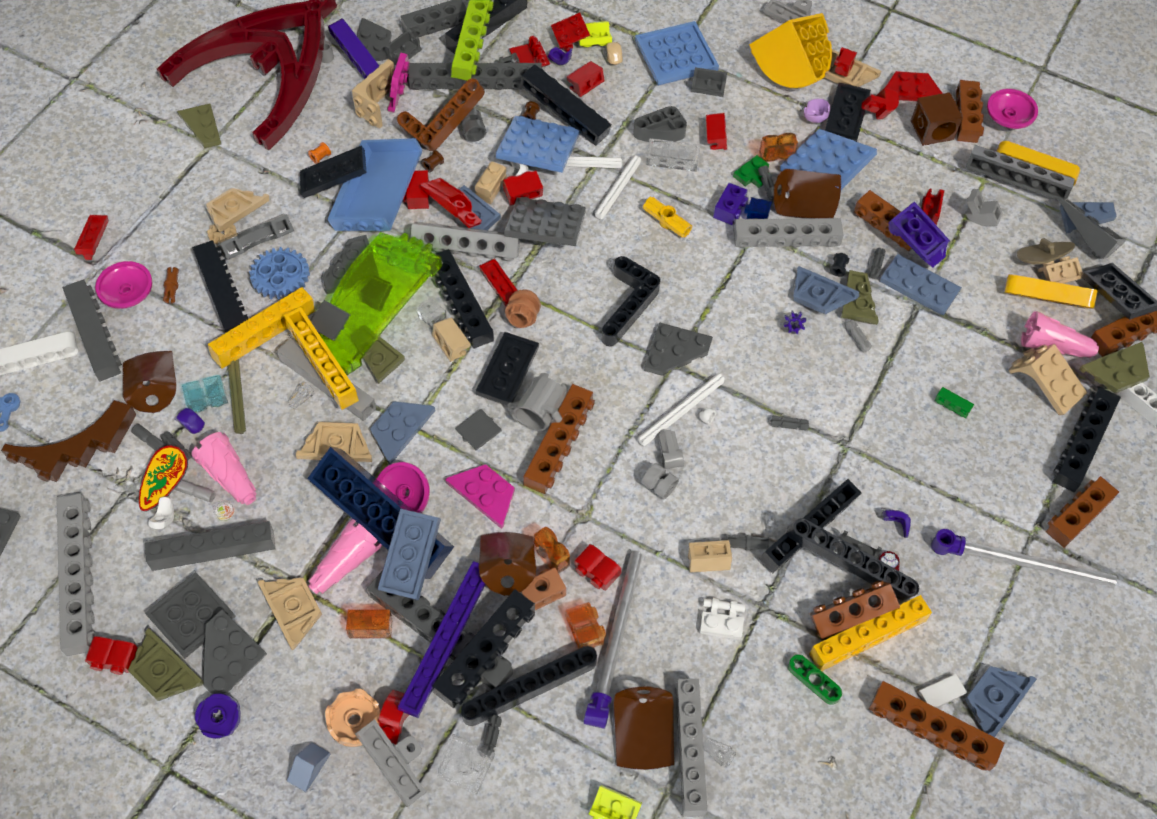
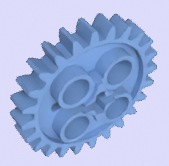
(279, 273)

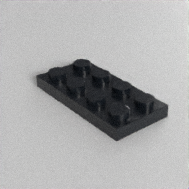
(847, 111)
(333, 171)
(1120, 290)
(507, 368)

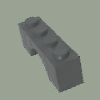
(255, 235)

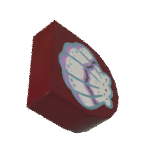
(890, 559)

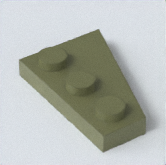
(863, 307)

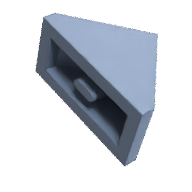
(307, 766)

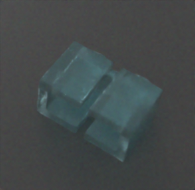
(195, 396)

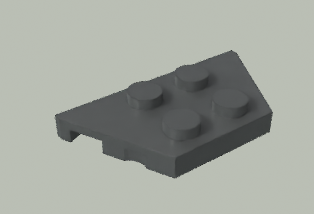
(374, 39)

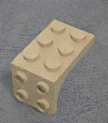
(371, 91)
(1052, 375)

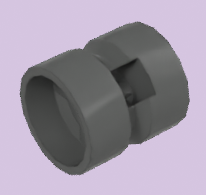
(473, 126)

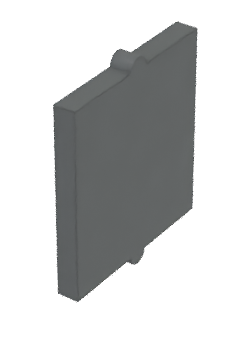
(329, 320)
(478, 429)

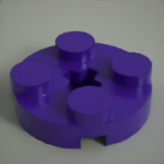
(207, 723)

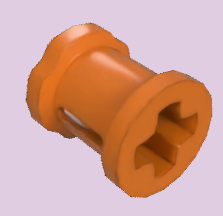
(319, 152)

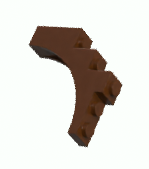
(78, 450)

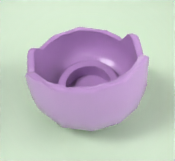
(817, 110)

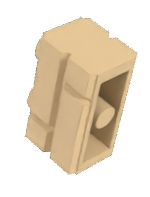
(491, 182)

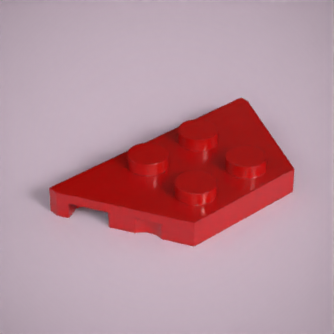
(913, 85)

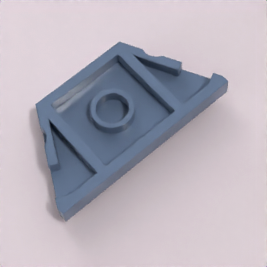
(820, 292)
(399, 426)
(997, 697)

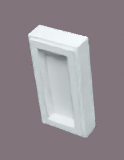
(943, 691)

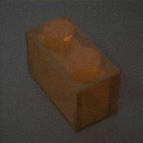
(369, 623)

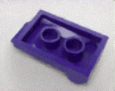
(920, 234)

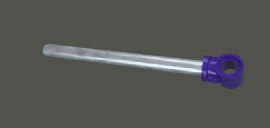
(958, 545)
(598, 710)

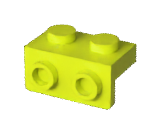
(599, 34)
(614, 805)

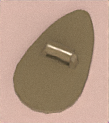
(1045, 251)

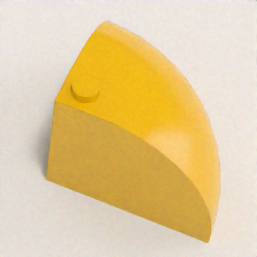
(795, 52)

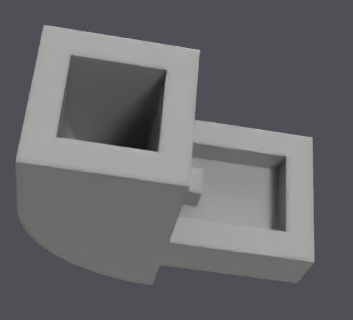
(983, 212)

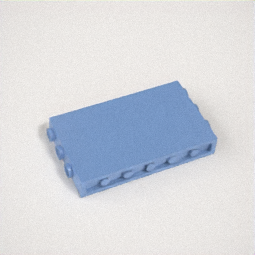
(375, 197)

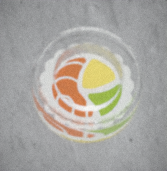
(224, 510)

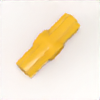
(667, 217)

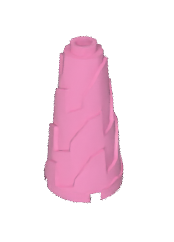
(1049, 331)
(223, 466)
(345, 555)

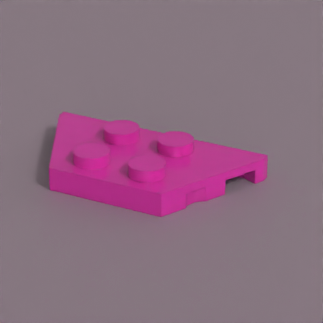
(399, 77)
(484, 491)

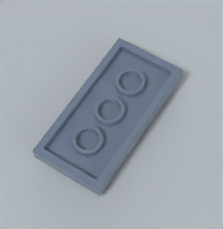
(920, 284)
(409, 554)

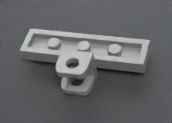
(784, 13)
(393, 760)

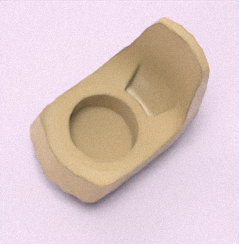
(614, 53)

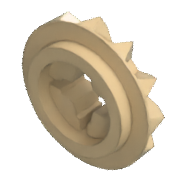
(215, 235)

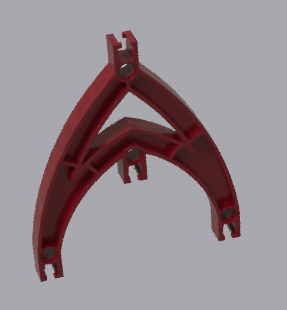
(260, 35)

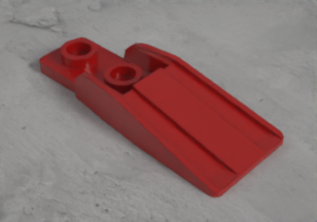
(452, 200)

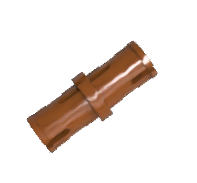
(171, 285)

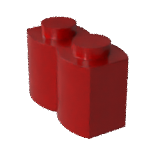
(597, 567)
(111, 655)

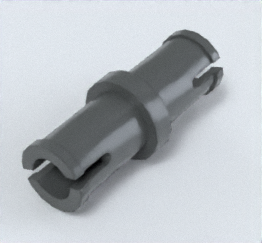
(748, 542)

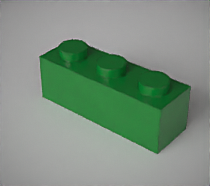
(954, 402)

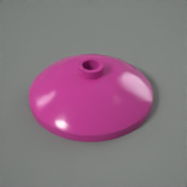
(1012, 108)
(120, 278)
(403, 477)

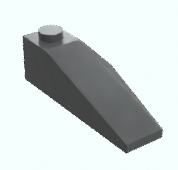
(1099, 239)

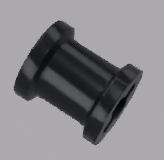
(840, 261)

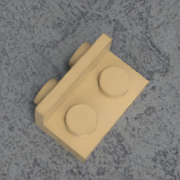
(1062, 272)

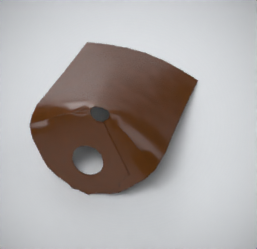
(809, 194)
(152, 367)
(503, 546)
(644, 729)

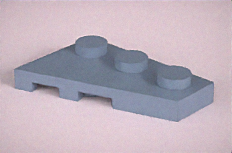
(484, 211)
(1102, 211)

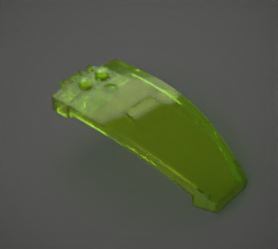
(376, 291)

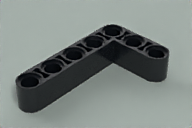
(639, 279)

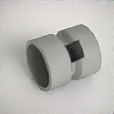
(658, 479)

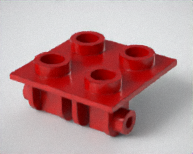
(570, 31)
(531, 52)

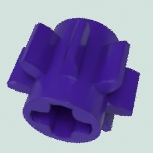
(793, 317)

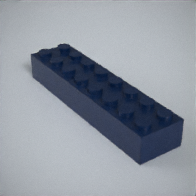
(367, 501)

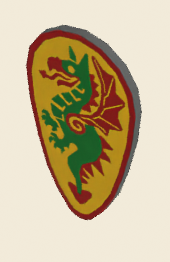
(162, 476)

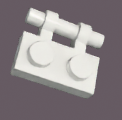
(719, 624)

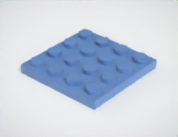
(675, 52)
(538, 144)
(832, 155)

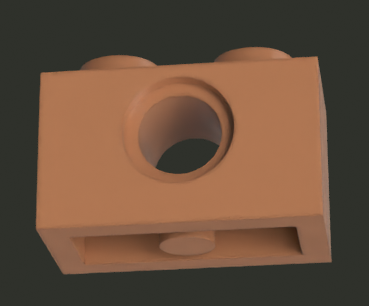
(555, 588)

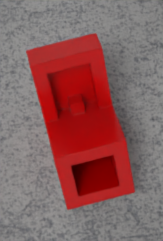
(882, 104)
(391, 718)

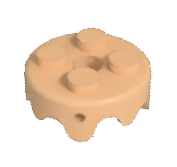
(346, 705)

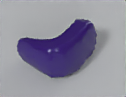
(559, 56)
(190, 420)
(898, 516)

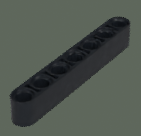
(842, 558)
(524, 694)

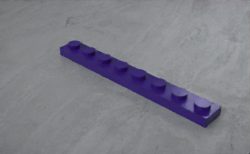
(443, 643)

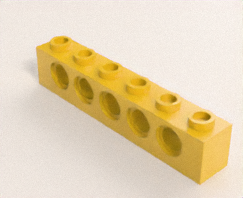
(258, 328)
(321, 358)
(870, 633)

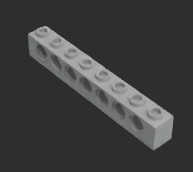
(68, 507)

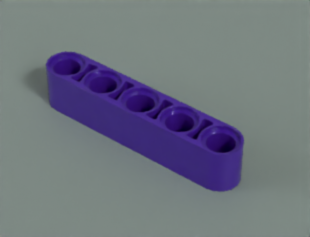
(353, 47)

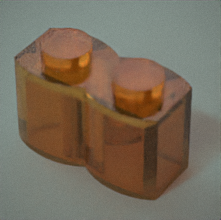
(778, 147)
(549, 548)
(585, 626)

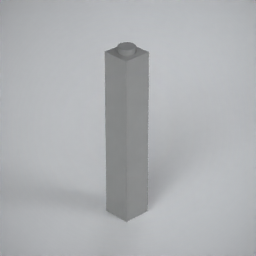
(294, 357)

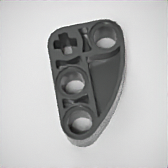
(661, 124)

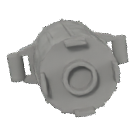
(539, 403)

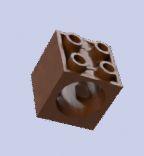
(936, 118)

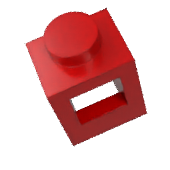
(845, 61)

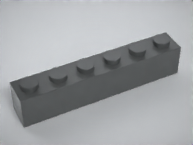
(91, 329)
(210, 546)

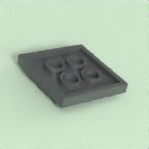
(185, 612)

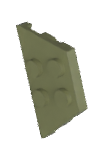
(1120, 369)
(161, 669)

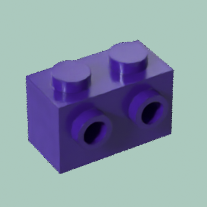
(730, 204)

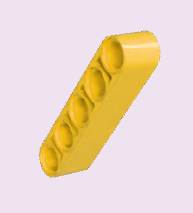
(1039, 159)
(1051, 291)

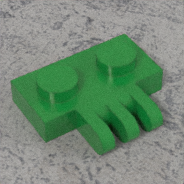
(749, 172)

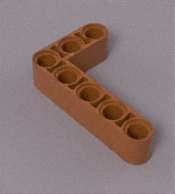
(454, 106)

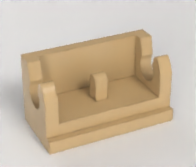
(450, 339)
(709, 556)

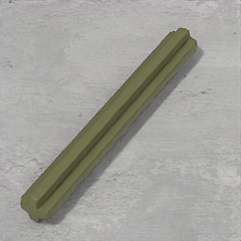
(237, 397)

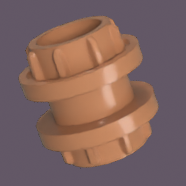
(523, 308)

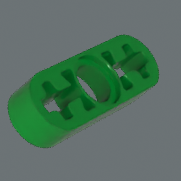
(831, 685)

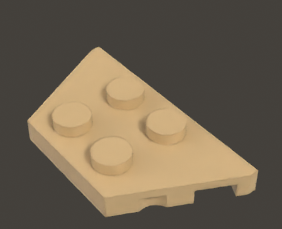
(858, 76)
(233, 206)
(337, 435)
(292, 607)

